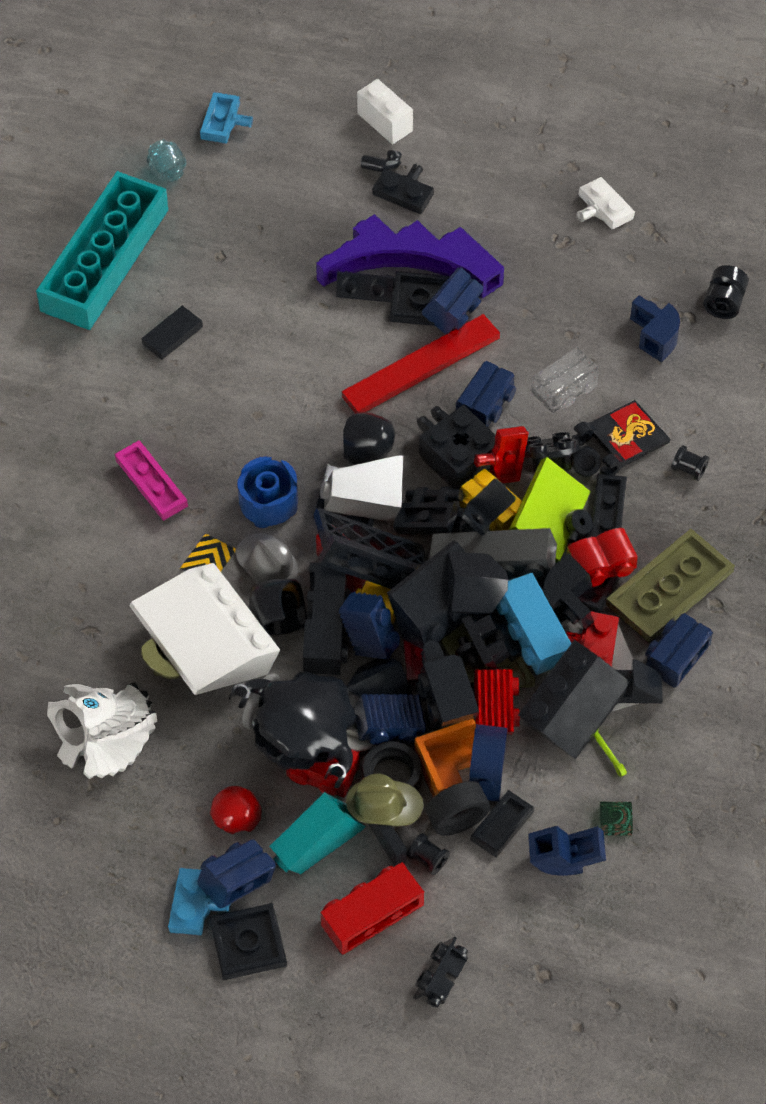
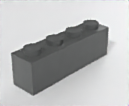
(514, 550)

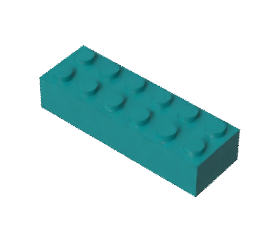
(102, 250)

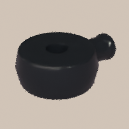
(578, 524)

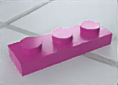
(151, 480)

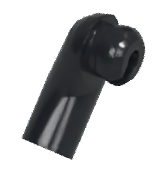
(379, 164)

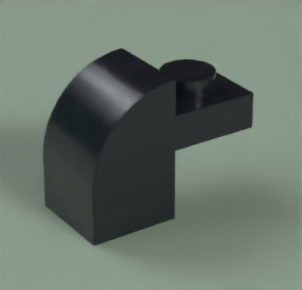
(563, 587)

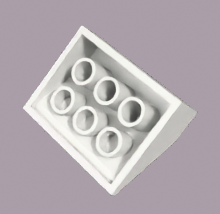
(206, 630)

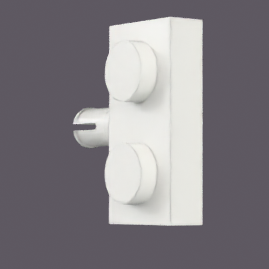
(604, 204)

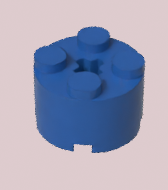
(267, 491)

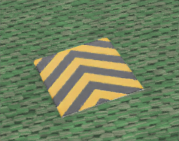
(209, 551)

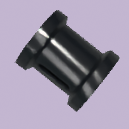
(690, 463)
(428, 854)

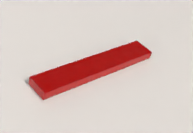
(420, 364)

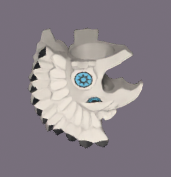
(111, 727)

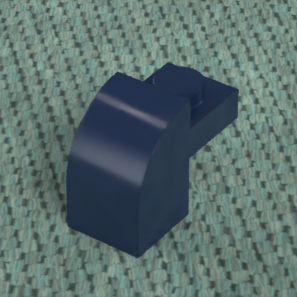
(659, 327)
(488, 759)
(564, 853)

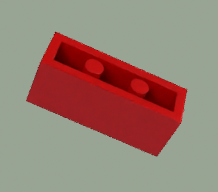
(371, 907)

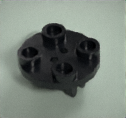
(558, 446)

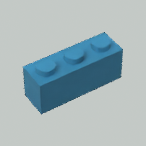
(533, 623)

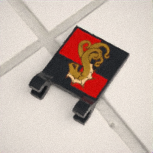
(624, 434)

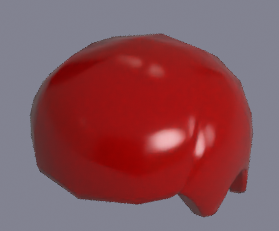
(236, 810)

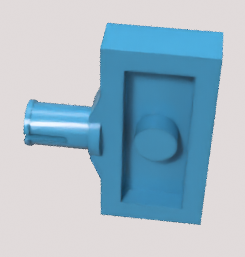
(222, 118)
(190, 904)

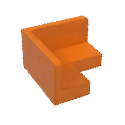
(445, 754)

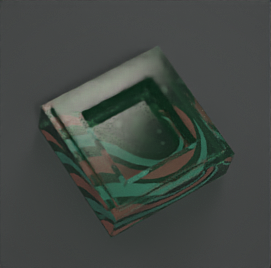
(616, 818)

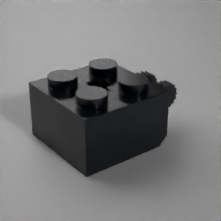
(453, 443)
(444, 688)

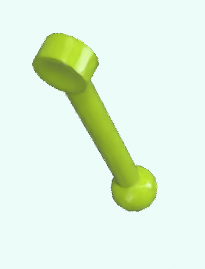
(619, 767)

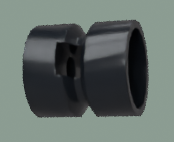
(726, 292)

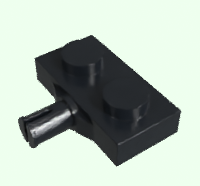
(404, 189)

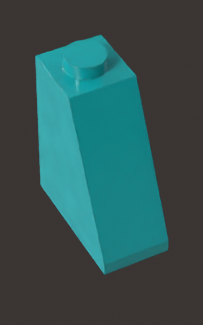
(315, 834)

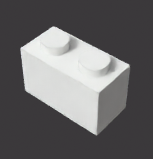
(385, 111)

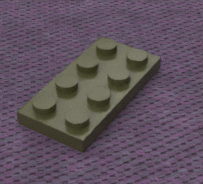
(670, 585)

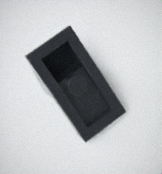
(645, 684)

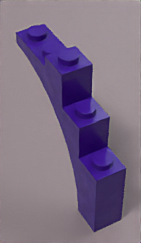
(412, 247)

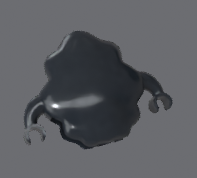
(302, 721)

